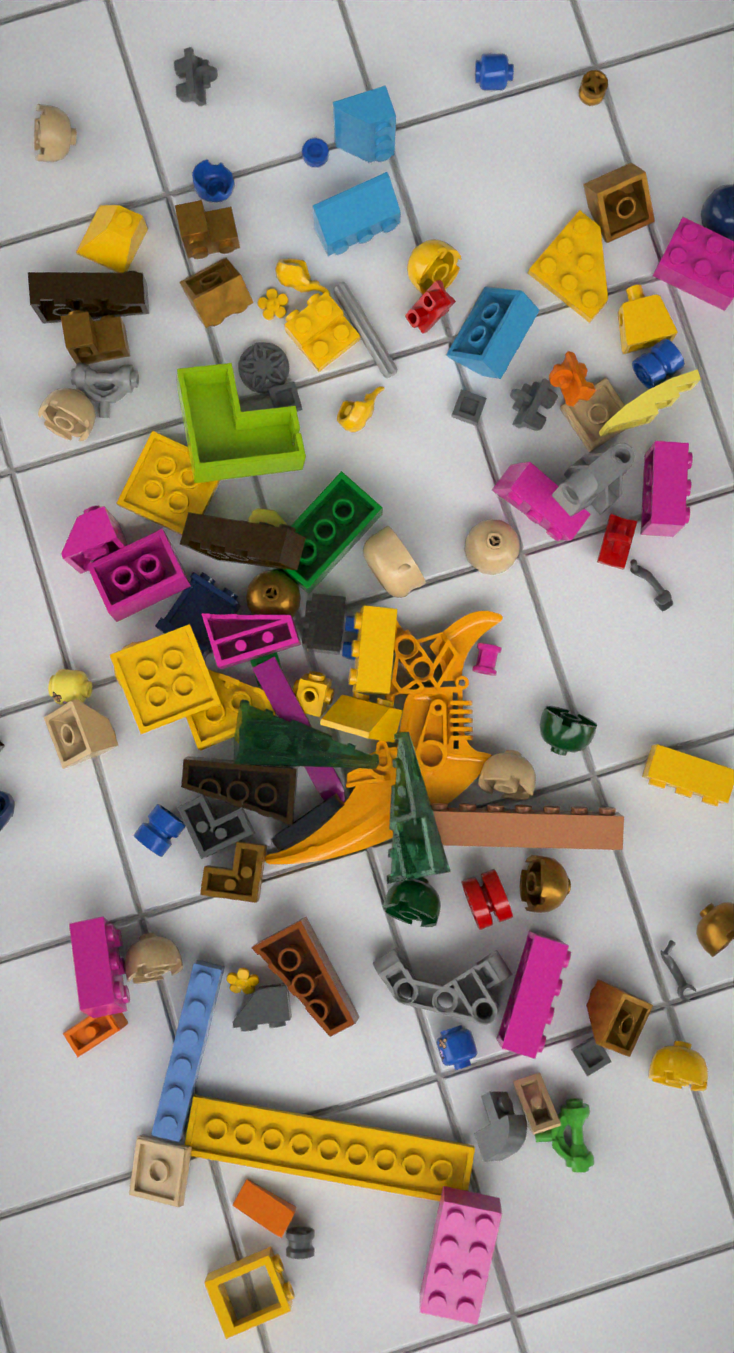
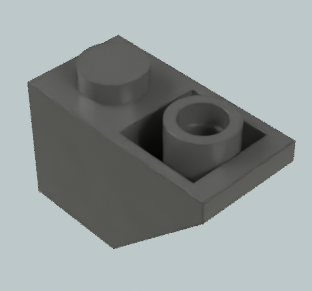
(267, 1005)

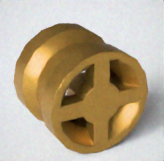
(598, 82)

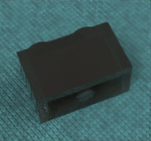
(325, 624)

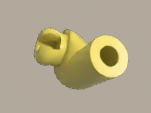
(266, 516)

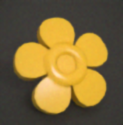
(273, 304)
(242, 981)

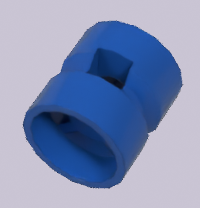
(660, 362)
(159, 830)

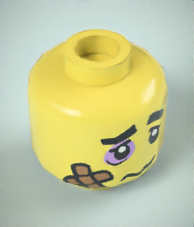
(69, 685)

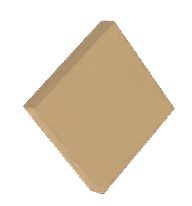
(591, 415)
(160, 1170)

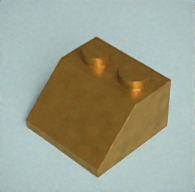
(620, 201)
(217, 292)

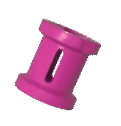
(487, 659)

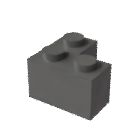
(210, 833)

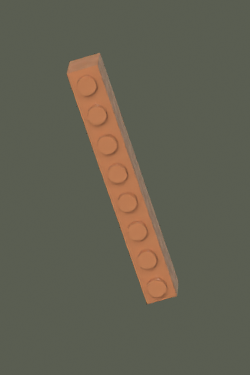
(529, 827)

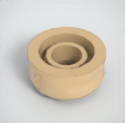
(392, 563)

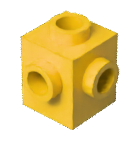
(314, 692)

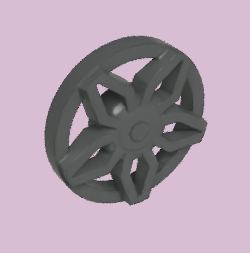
(263, 367)

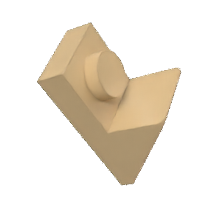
(536, 1104)

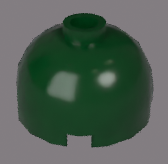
(566, 731)
(413, 901)

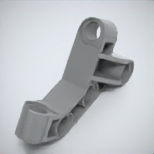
(595, 480)
(467, 989)

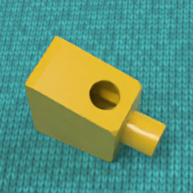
(643, 321)

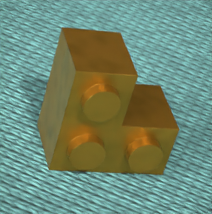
(206, 231)
(94, 340)
(243, 880)

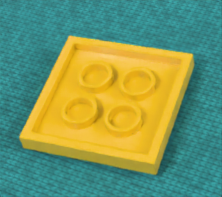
(164, 485)
(165, 679)

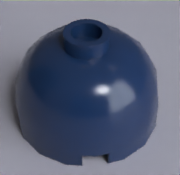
(718, 211)

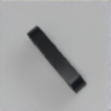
(307, 821)

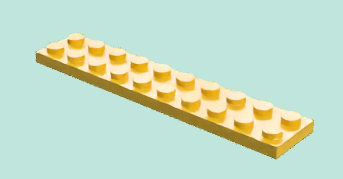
(327, 1148)

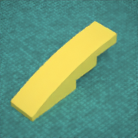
(646, 406)

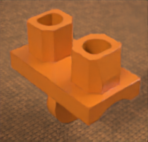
(571, 379)

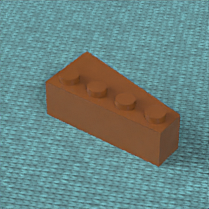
(309, 975)

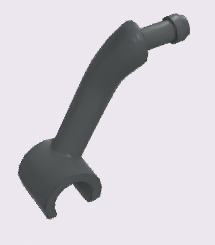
(664, 599)
(671, 964)

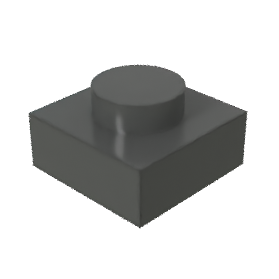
(285, 396)
(469, 407)
(591, 1056)

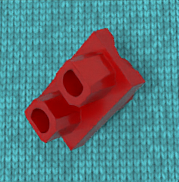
(430, 307)
(617, 542)

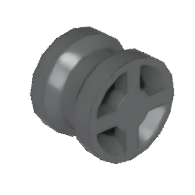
(300, 1242)

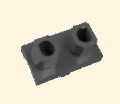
(198, 77)
(528, 401)

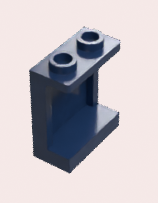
(195, 601)

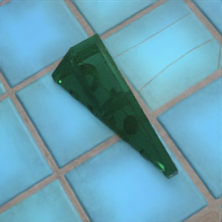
(271, 740)
(416, 839)

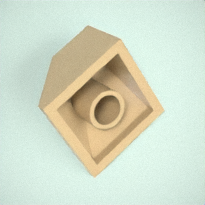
(79, 733)

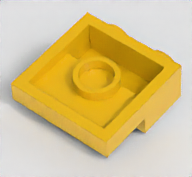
(321, 330)

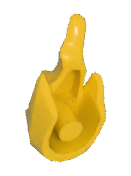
(295, 274)
(354, 415)

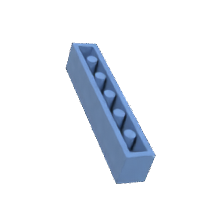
(188, 1050)

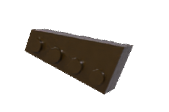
(97, 293)
(243, 541)
(258, 788)

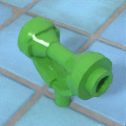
(577, 1154)

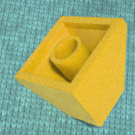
(113, 237)

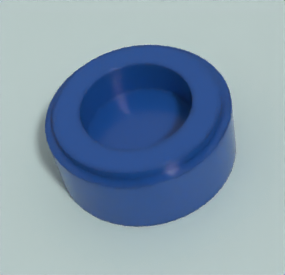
(315, 152)

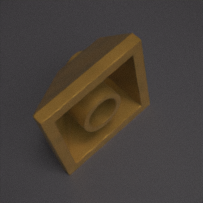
(616, 1017)

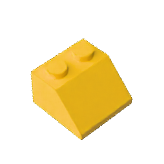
(364, 717)

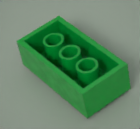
(331, 529)

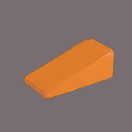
(93, 1031)
(265, 1208)

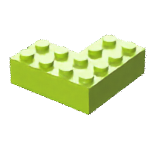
(232, 442)

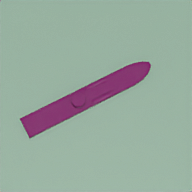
(288, 708)

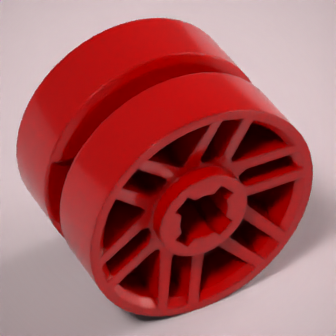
(487, 899)

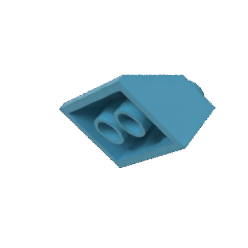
(366, 125)
(356, 214)
(493, 331)

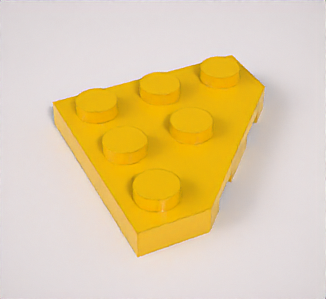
(575, 267)
(220, 721)

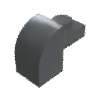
(506, 1130)

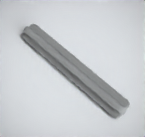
(365, 330)

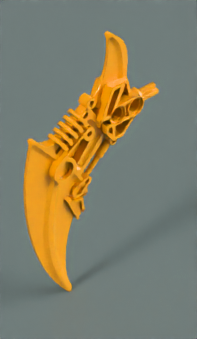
(430, 722)

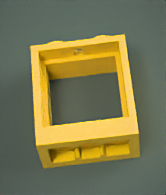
(221, 1302)

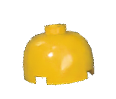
(433, 262)
(679, 1067)

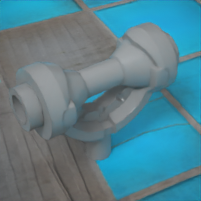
(85, 379)

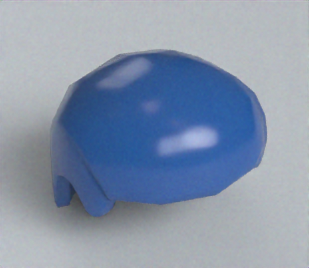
(212, 181)

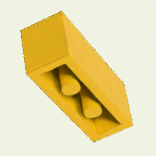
(373, 650)
(689, 775)

